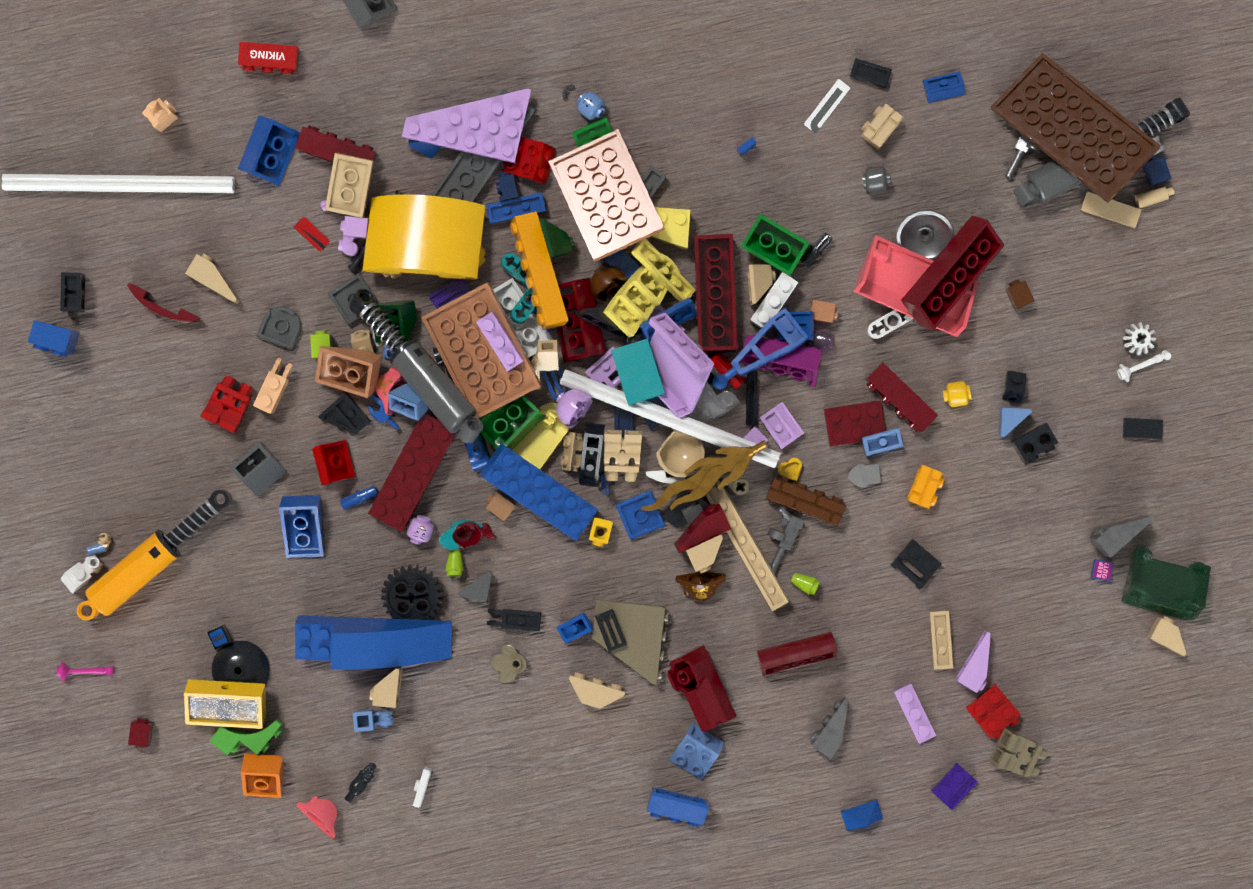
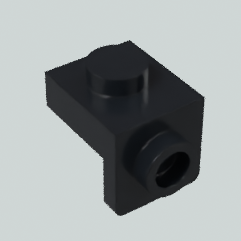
(1014, 386)

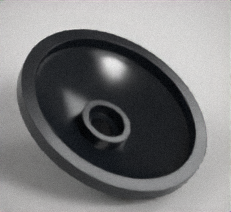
(243, 655)

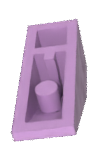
(975, 668)

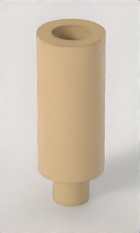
(1153, 196)

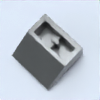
(258, 469)

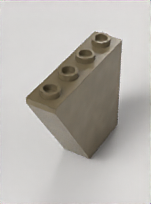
(642, 632)

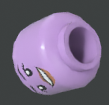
(420, 529)

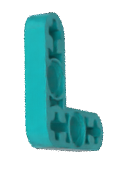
(510, 270)

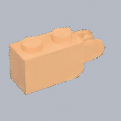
(160, 114)
(273, 388)

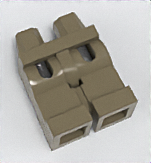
(1018, 754)

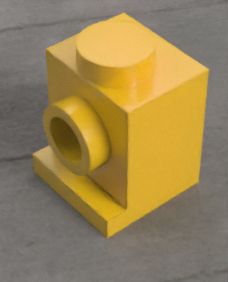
(599, 523)

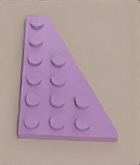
(479, 127)

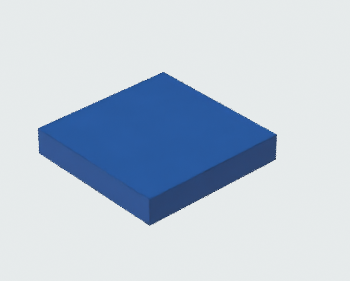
(636, 520)

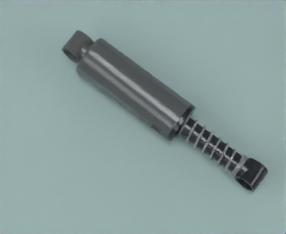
(1054, 180)
(421, 372)

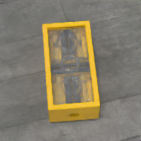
(225, 704)

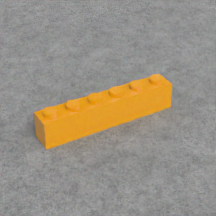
(539, 271)

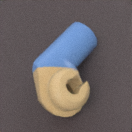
(102, 545)

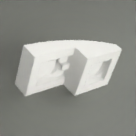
(661, 477)

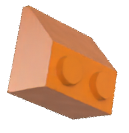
(262, 775)

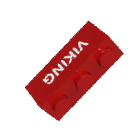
(268, 57)

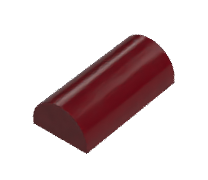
(797, 653)

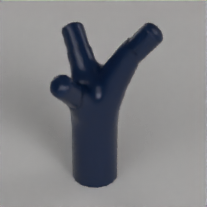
(605, 485)

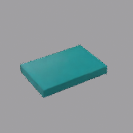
(638, 372)

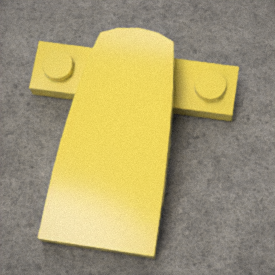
(646, 288)

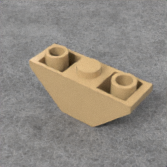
(594, 691)

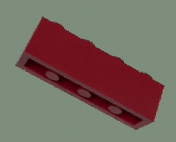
(326, 145)
(901, 397)

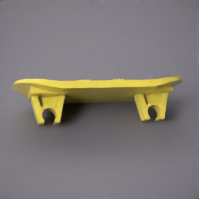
(543, 438)

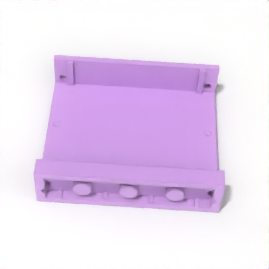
(679, 364)

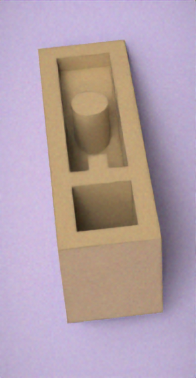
(209, 275)

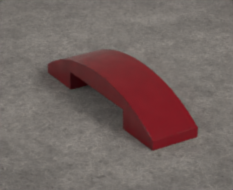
(141, 295)

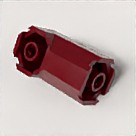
(701, 685)

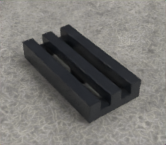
(616, 645)

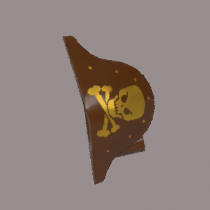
(700, 585)

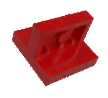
(333, 462)

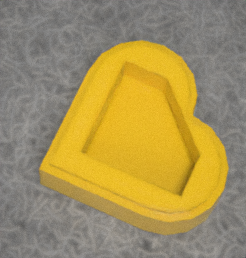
(790, 469)

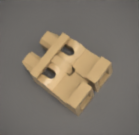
(613, 444)

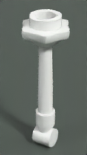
(1124, 372)

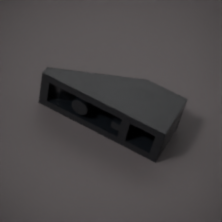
(600, 319)
(591, 453)

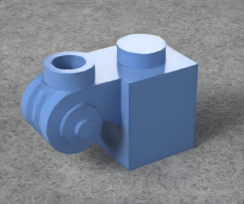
(368, 719)

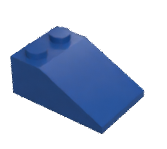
(302, 526)

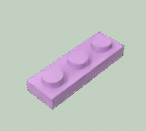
(500, 341)
(914, 713)

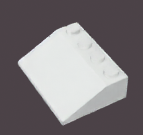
(528, 332)

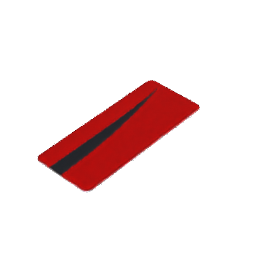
(312, 234)

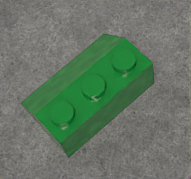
(774, 244)
(511, 422)

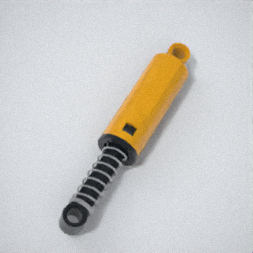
(146, 561)

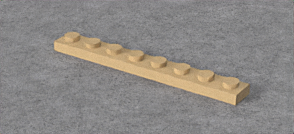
(749, 549)

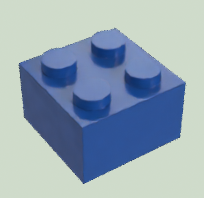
(49, 336)

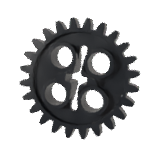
(410, 578)

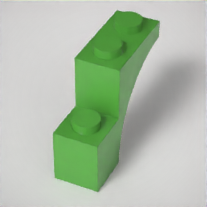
(228, 739)

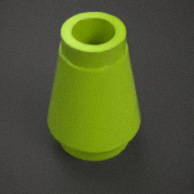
(454, 563)
(805, 583)

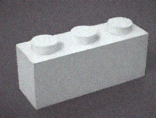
(774, 300)

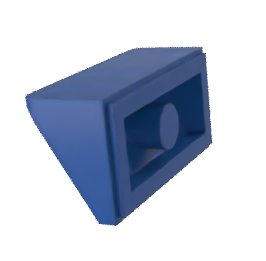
(944, 87)

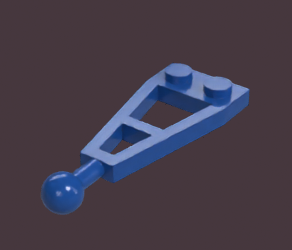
(789, 331)

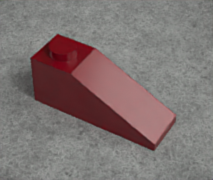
(706, 525)

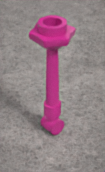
(63, 671)

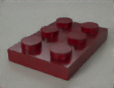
(854, 421)

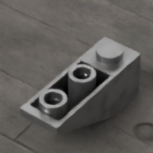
(831, 734)

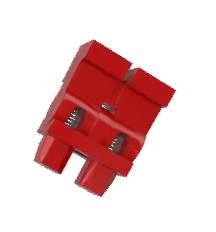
(229, 398)

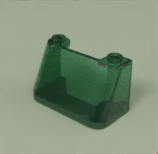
(1166, 586)

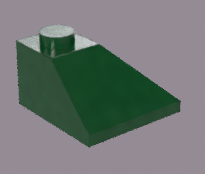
(556, 240)
(401, 314)

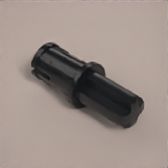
(816, 249)

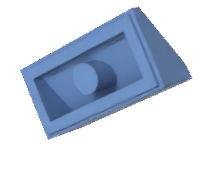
(882, 441)

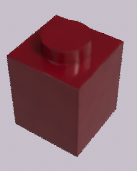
(140, 732)

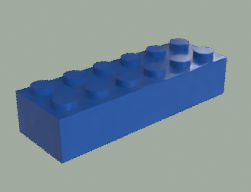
(538, 491)

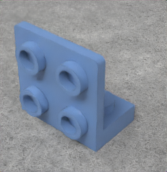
(697, 751)

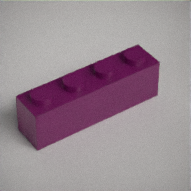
(800, 363)

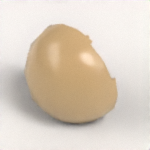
(679, 453)

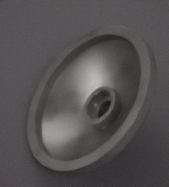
(926, 244)

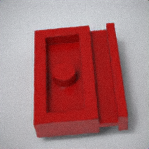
(722, 364)

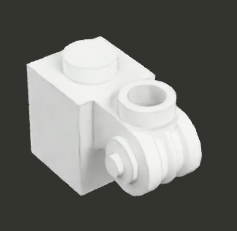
(81, 573)

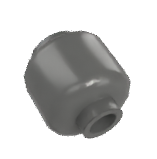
(876, 179)

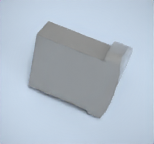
(865, 475)

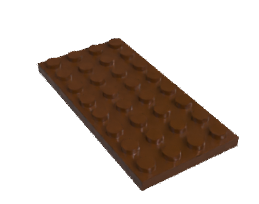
(1075, 127)

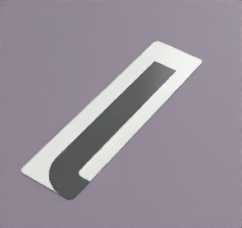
(827, 106)

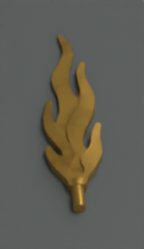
(712, 469)

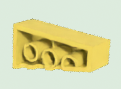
(676, 227)

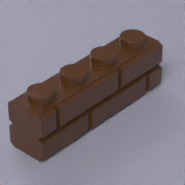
(806, 501)

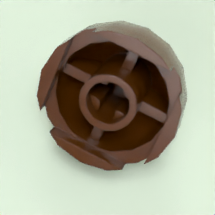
(606, 282)

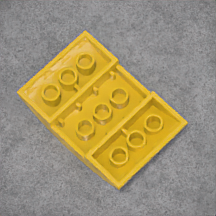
(424, 236)

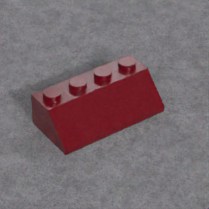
(578, 337)

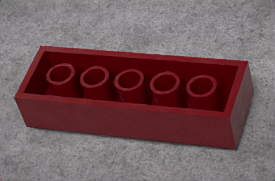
(952, 272)
(715, 292)
(412, 473)

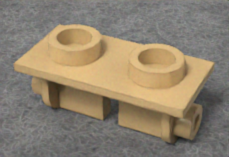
(570, 460)

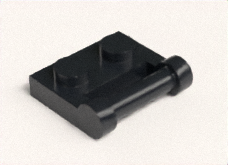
(920, 559)

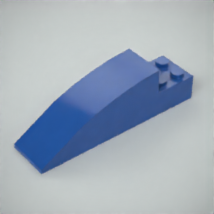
(371, 641)

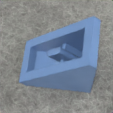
(1010, 418)

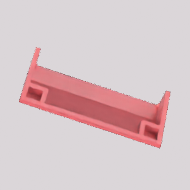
(893, 270)

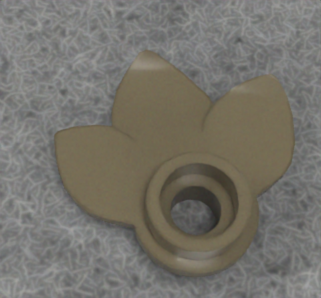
(506, 663)

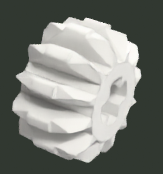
(1145, 342)

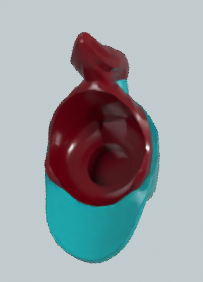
(464, 534)

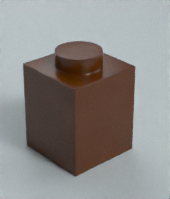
(1019, 294)

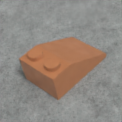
(348, 370)

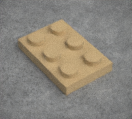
(349, 185)

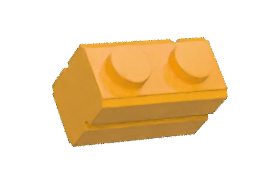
(925, 487)

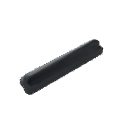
(751, 398)

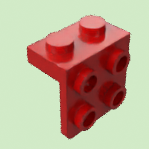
(532, 160)

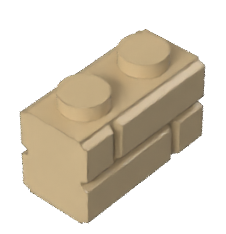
(882, 126)

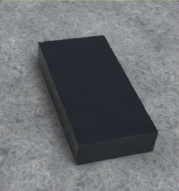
(870, 73)
(1142, 428)

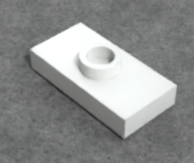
(421, 786)

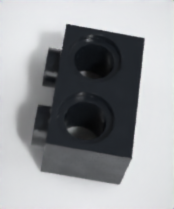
(72, 292)
(1032, 438)

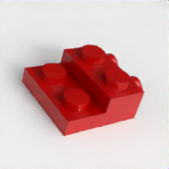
(993, 711)

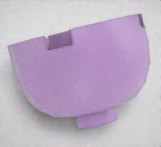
(572, 406)

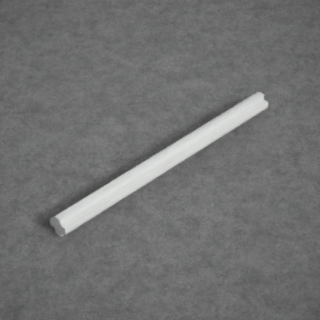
(118, 183)
(665, 416)

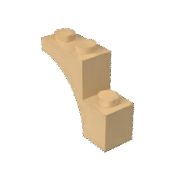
(545, 358)

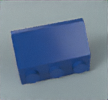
(269, 150)
(677, 806)

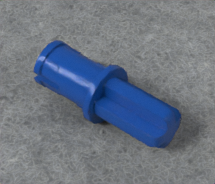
(359, 497)

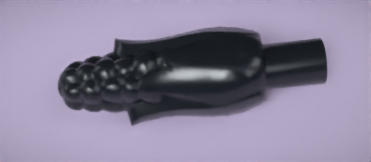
(360, 782)

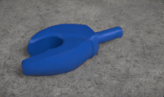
(380, 415)

